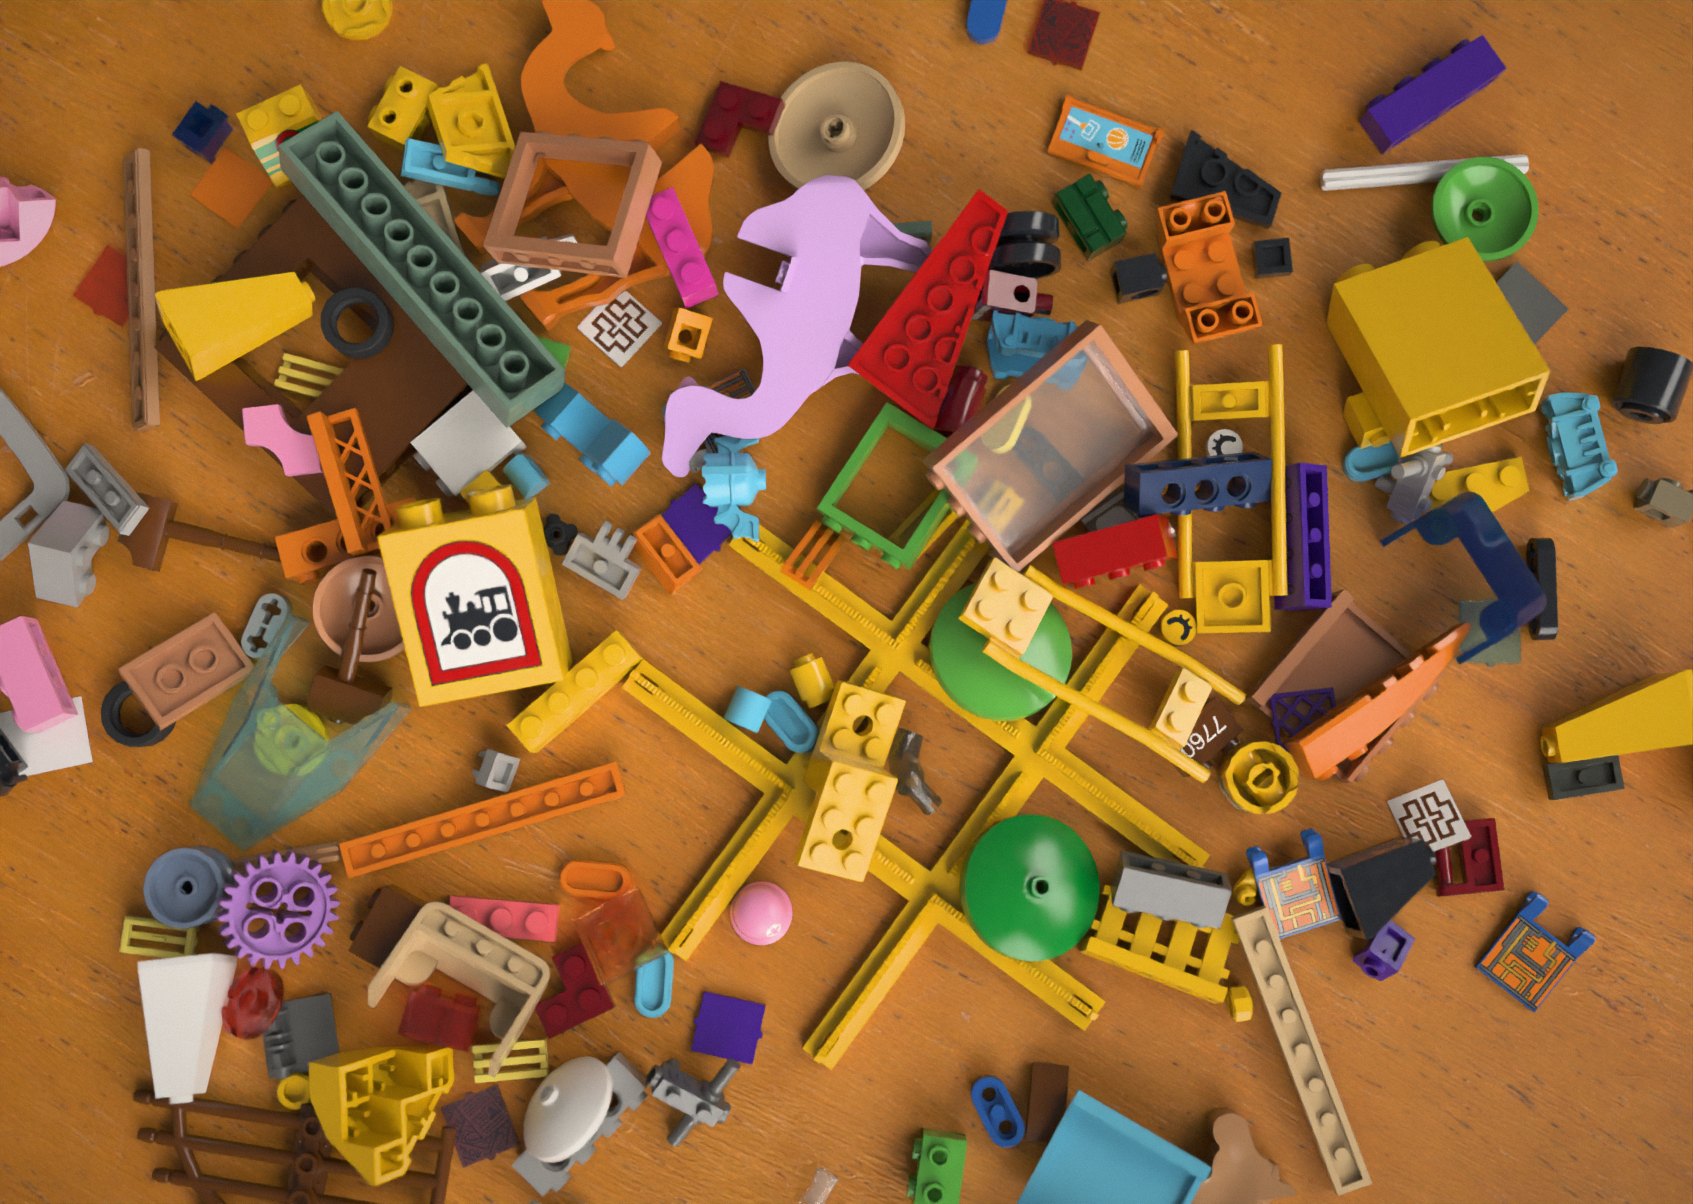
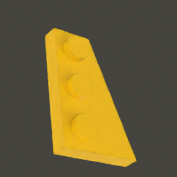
(1495, 482)

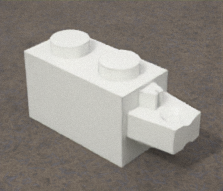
(515, 279)

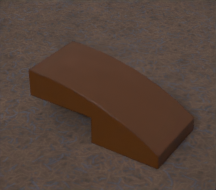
(1046, 1101)

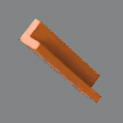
(338, 479)

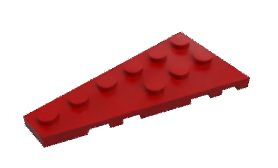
(924, 329)

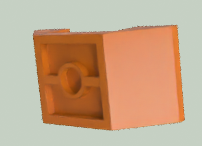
(1204, 269)

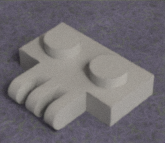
(604, 560)

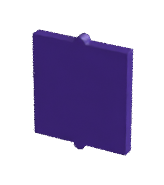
(695, 524)
(728, 1027)

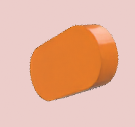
(595, 878)

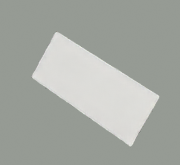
(51, 749)

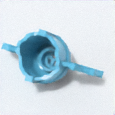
(733, 483)

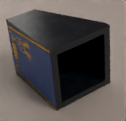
(1379, 882)

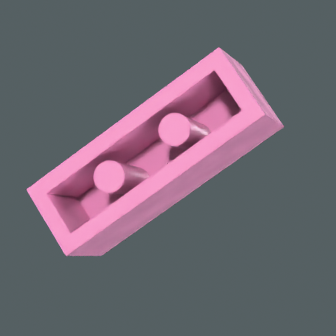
(32, 677)

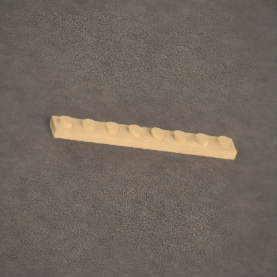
(1301, 1050)

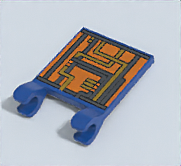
(1297, 891)
(1530, 959)

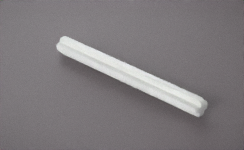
(1399, 173)

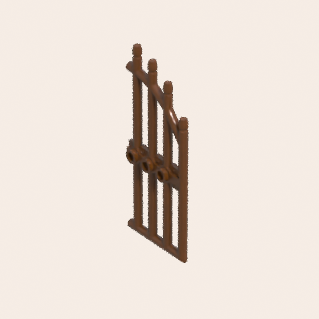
(308, 1161)

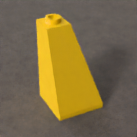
(231, 318)
(1634, 719)

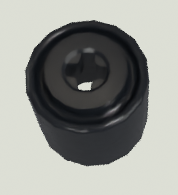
(1652, 385)

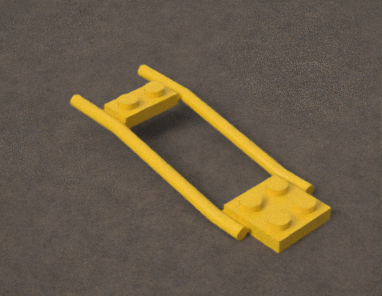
(1234, 593)
(1010, 608)

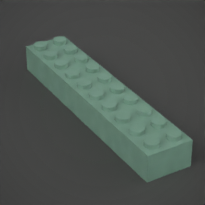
(421, 268)

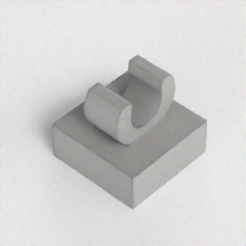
(496, 770)

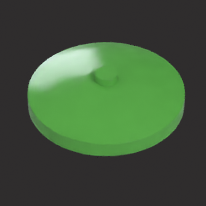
(982, 683)

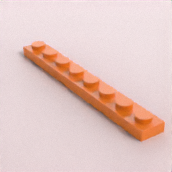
(482, 819)

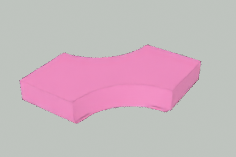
(269, 429)

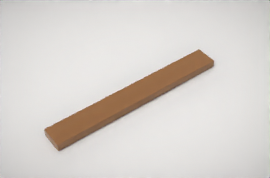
(141, 290)

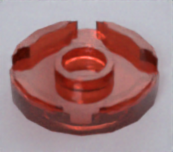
(253, 1003)

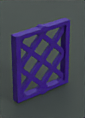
(1301, 695)

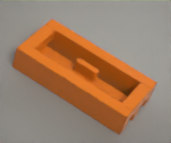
(824, 537)

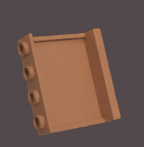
(1341, 652)

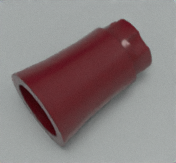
(961, 400)

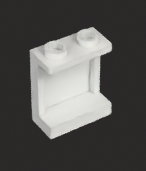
(465, 444)

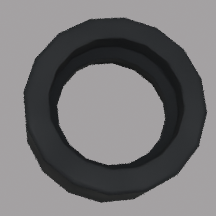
(338, 303)
(114, 728)

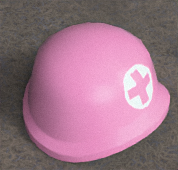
(761, 913)

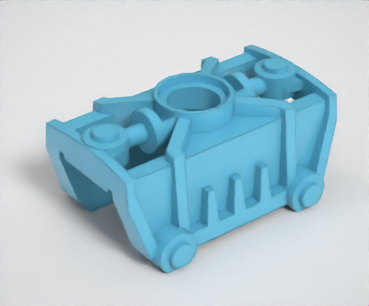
(1577, 443)

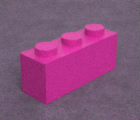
(680, 248)

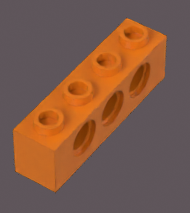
(298, 547)

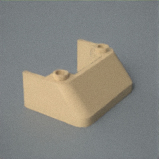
(475, 958)

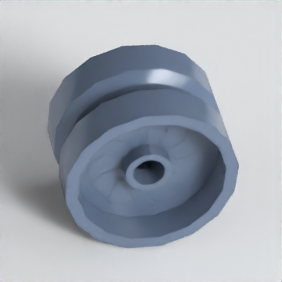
(170, 882)

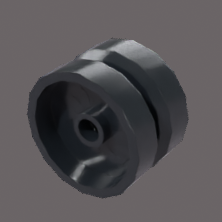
(1027, 245)

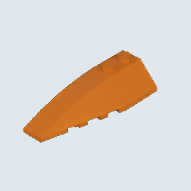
(1372, 709)

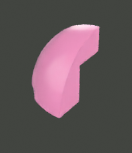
(24, 219)

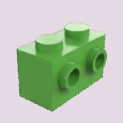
(939, 1167)

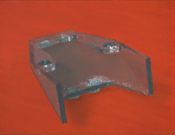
(272, 763)

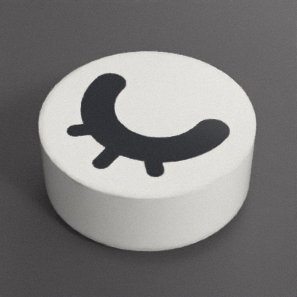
(1223, 442)

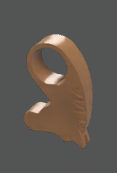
(1237, 1169)

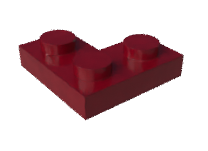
(733, 109)
(581, 999)

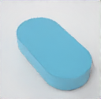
(1369, 462)
(791, 722)
(655, 986)

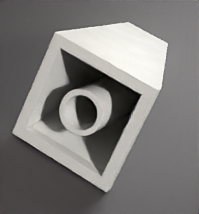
(184, 1019)

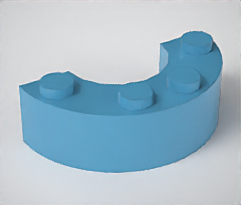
(604, 443)

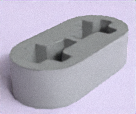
(259, 620)

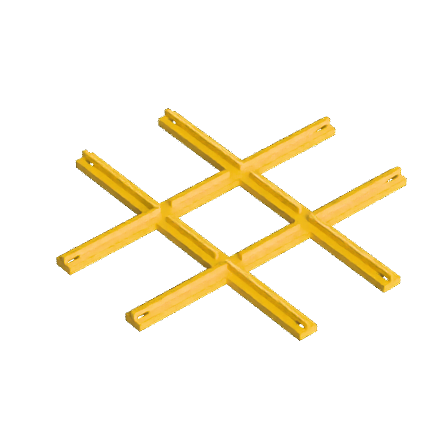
(935, 893)

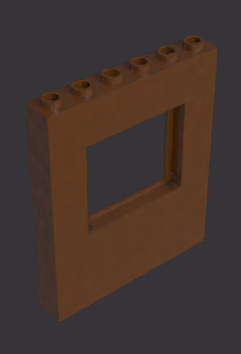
(393, 391)

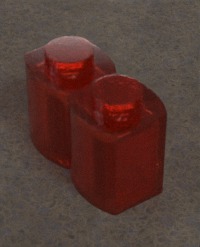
(441, 1018)

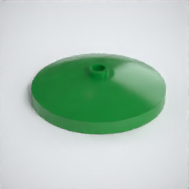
(1002, 895)

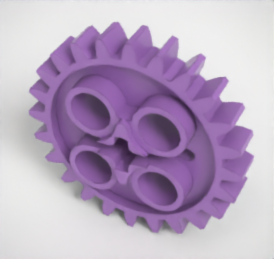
(269, 941)

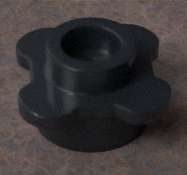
(566, 531)

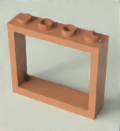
(572, 256)

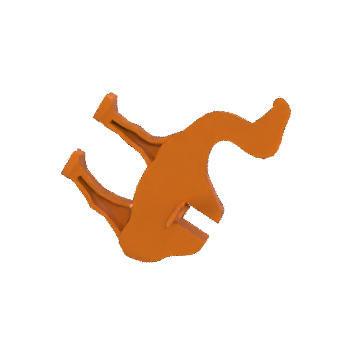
(597, 187)

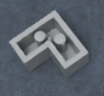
(64, 552)

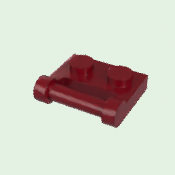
(1478, 862)

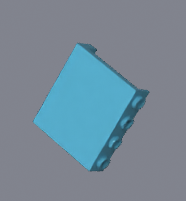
(1110, 1160)

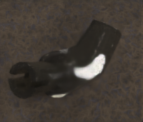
(907, 769)

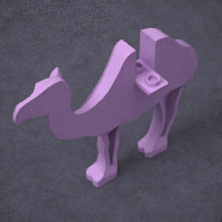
(803, 327)

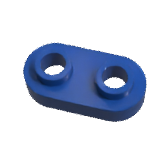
(997, 1109)

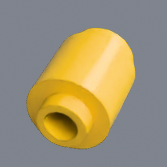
(812, 680)

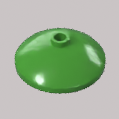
(1497, 194)

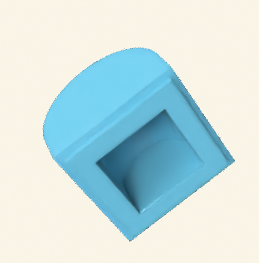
(526, 475)
(747, 709)

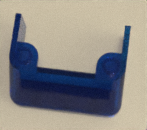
(1495, 556)

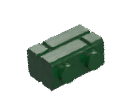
(1089, 216)

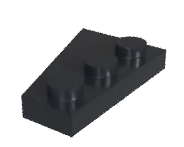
(1209, 171)

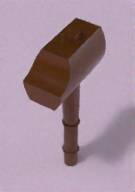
(151, 535)
(339, 691)

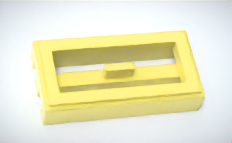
(285, 371)
(127, 933)
(542, 1058)

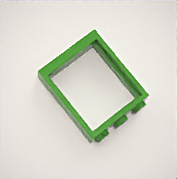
(862, 535)

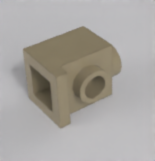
(1665, 501)

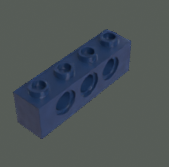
(1146, 481)

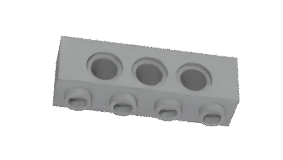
(629, 1087)

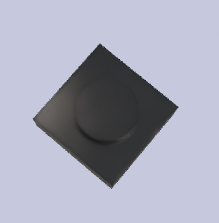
(1272, 258)

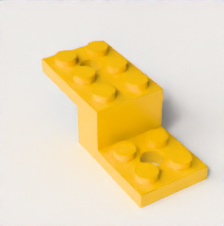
(849, 781)

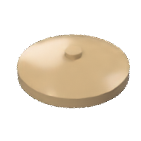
(838, 124)

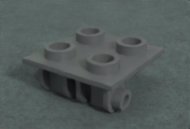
(300, 1035)

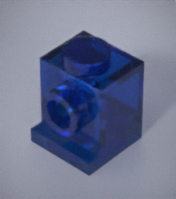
(193, 129)

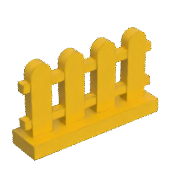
(1175, 955)

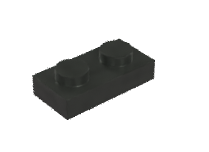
(1583, 777)

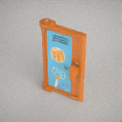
(1105, 140)

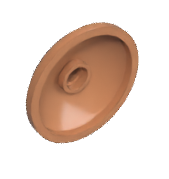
(335, 604)

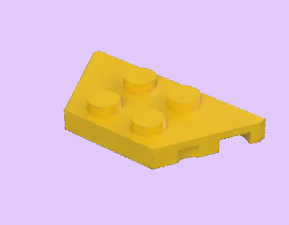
(472, 124)

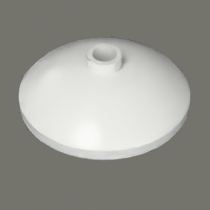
(567, 1108)

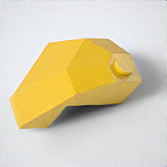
(379, 1103)

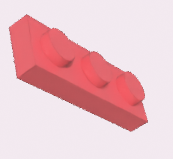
(511, 917)

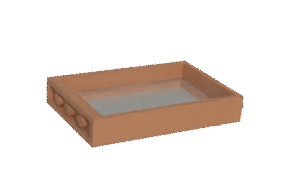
(1049, 447)

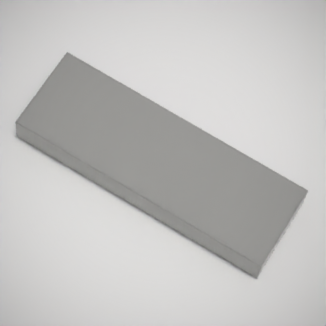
(107, 489)

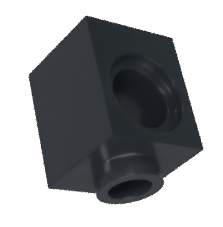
(1138, 278)

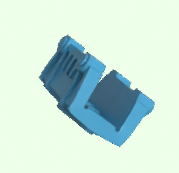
(1020, 342)

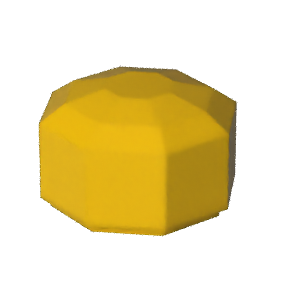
(1239, 1003)

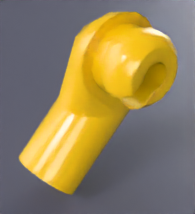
(1245, 888)

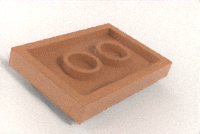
(187, 670)

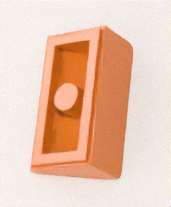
(665, 554)

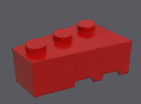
(1115, 551)

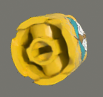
(1258, 777)

